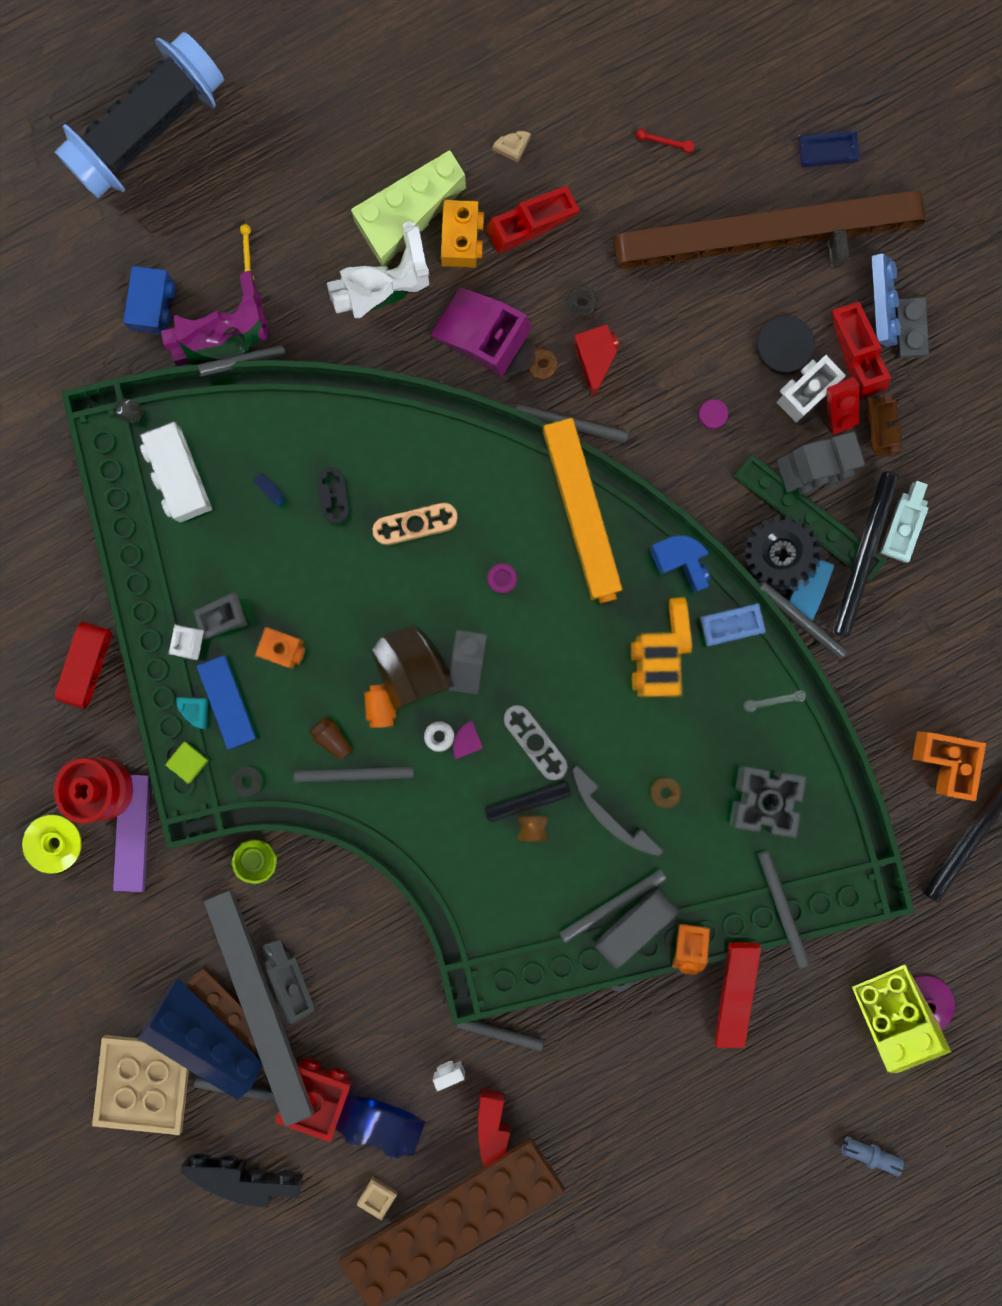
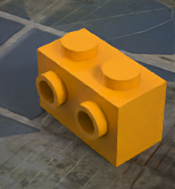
(460, 233)

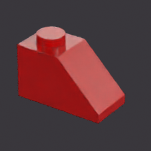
(596, 354)

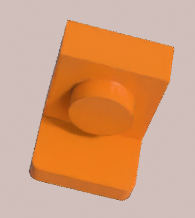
(691, 949)

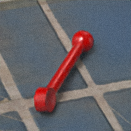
(687, 146)

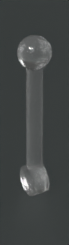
(751, 706)

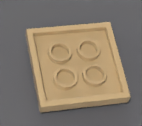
(138, 1088)

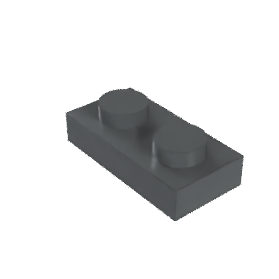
(914, 330)

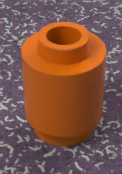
(379, 707)

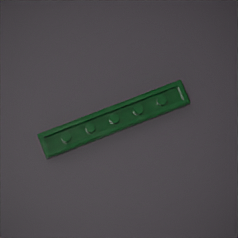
(831, 534)

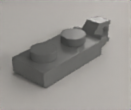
(287, 982)

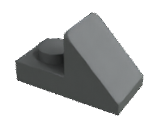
(220, 616)

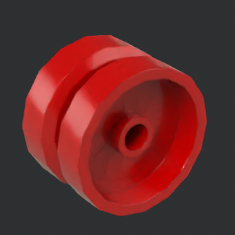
(93, 789)

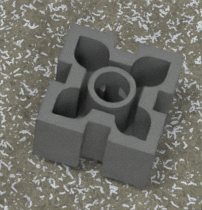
(821, 463)
(779, 815)

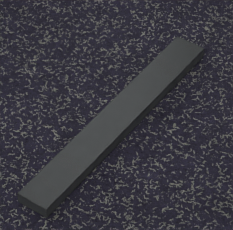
(259, 1008)

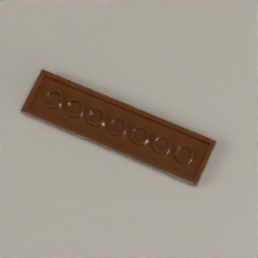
(452, 1224)

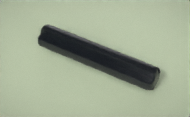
(527, 801)

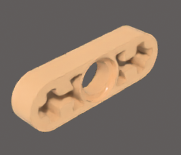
(405, 516)

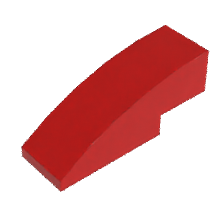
(531, 219)
(861, 349)
(491, 1132)

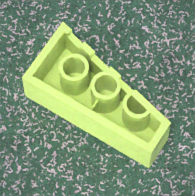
(413, 198)

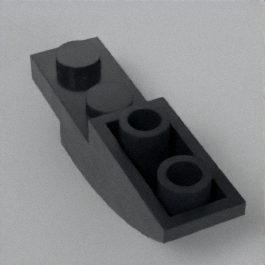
(229, 1180)

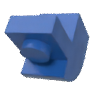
(682, 552)

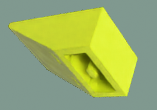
(900, 1020)

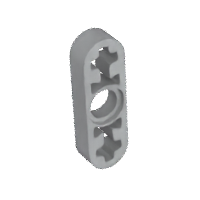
(542, 764)

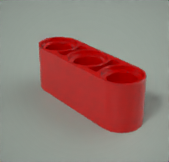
(83, 665)

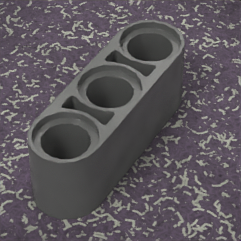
(636, 928)

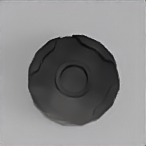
(785, 344)

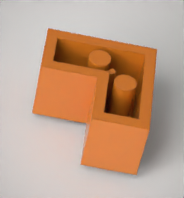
(958, 761)

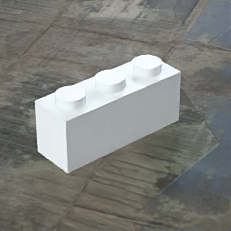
(175, 472)

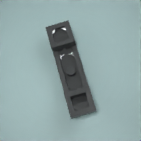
(638, 840)

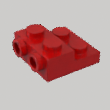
(327, 1095)

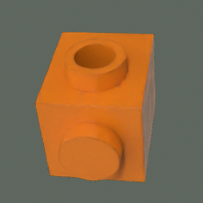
(280, 648)

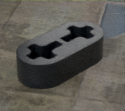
(326, 496)

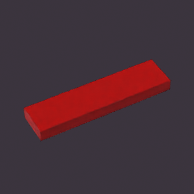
(737, 995)

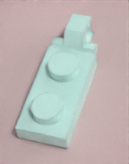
(905, 524)

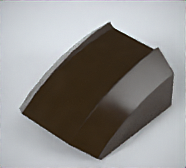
(410, 666)

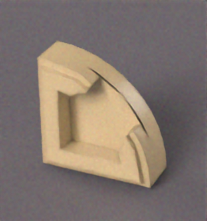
(512, 145)

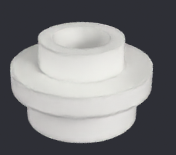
(429, 736)

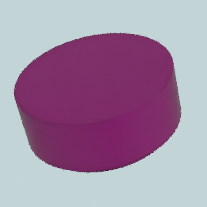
(713, 414)
(502, 578)

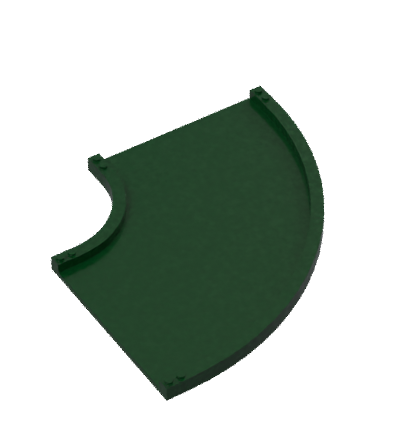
(478, 890)

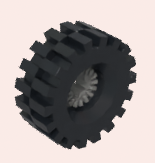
(770, 540)

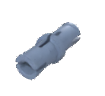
(872, 1156)

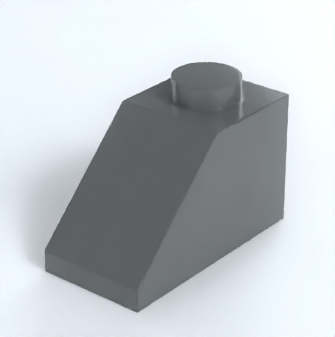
(467, 661)

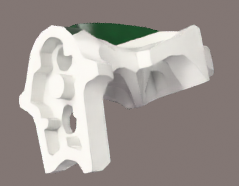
(375, 287)

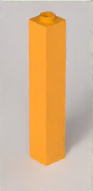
(582, 510)

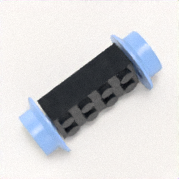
(141, 115)

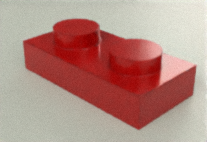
(843, 405)

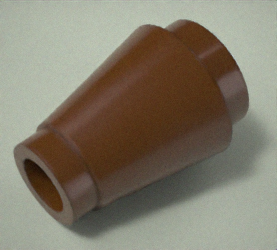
(329, 736)

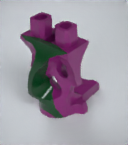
(205, 338)

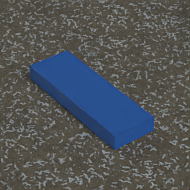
(226, 702)

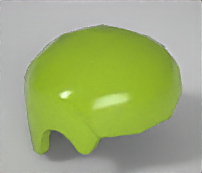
(254, 861)

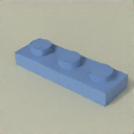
(886, 300)

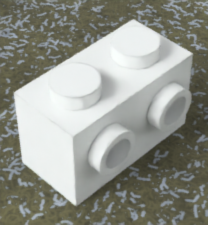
(810, 389)

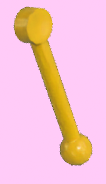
(245, 231)

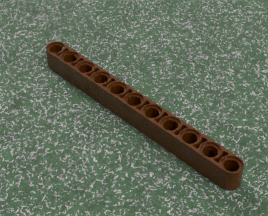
(768, 229)

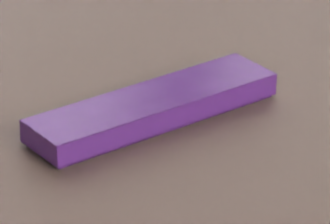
(132, 839)

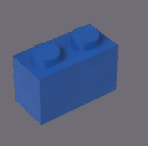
(149, 300)

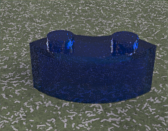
(380, 1126)

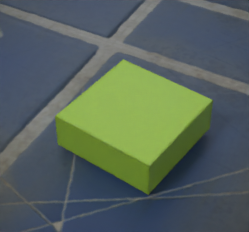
(187, 762)

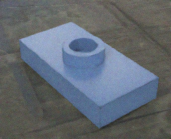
(732, 625)

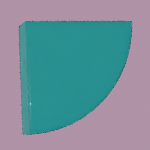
(194, 710)

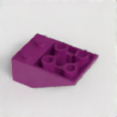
(482, 330)

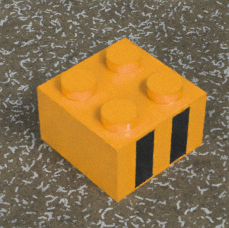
(656, 665)

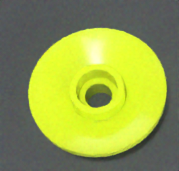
(38, 845)

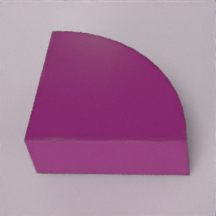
(466, 741)

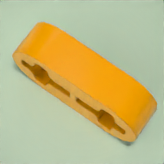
(680, 623)

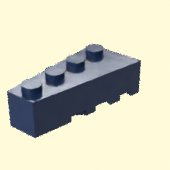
(200, 1042)

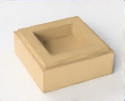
(377, 1198)

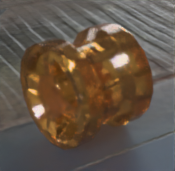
(532, 828)

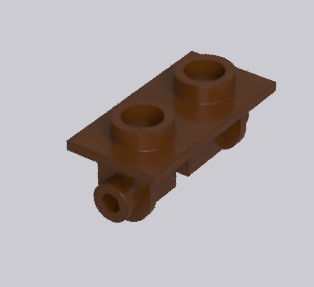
(884, 439)

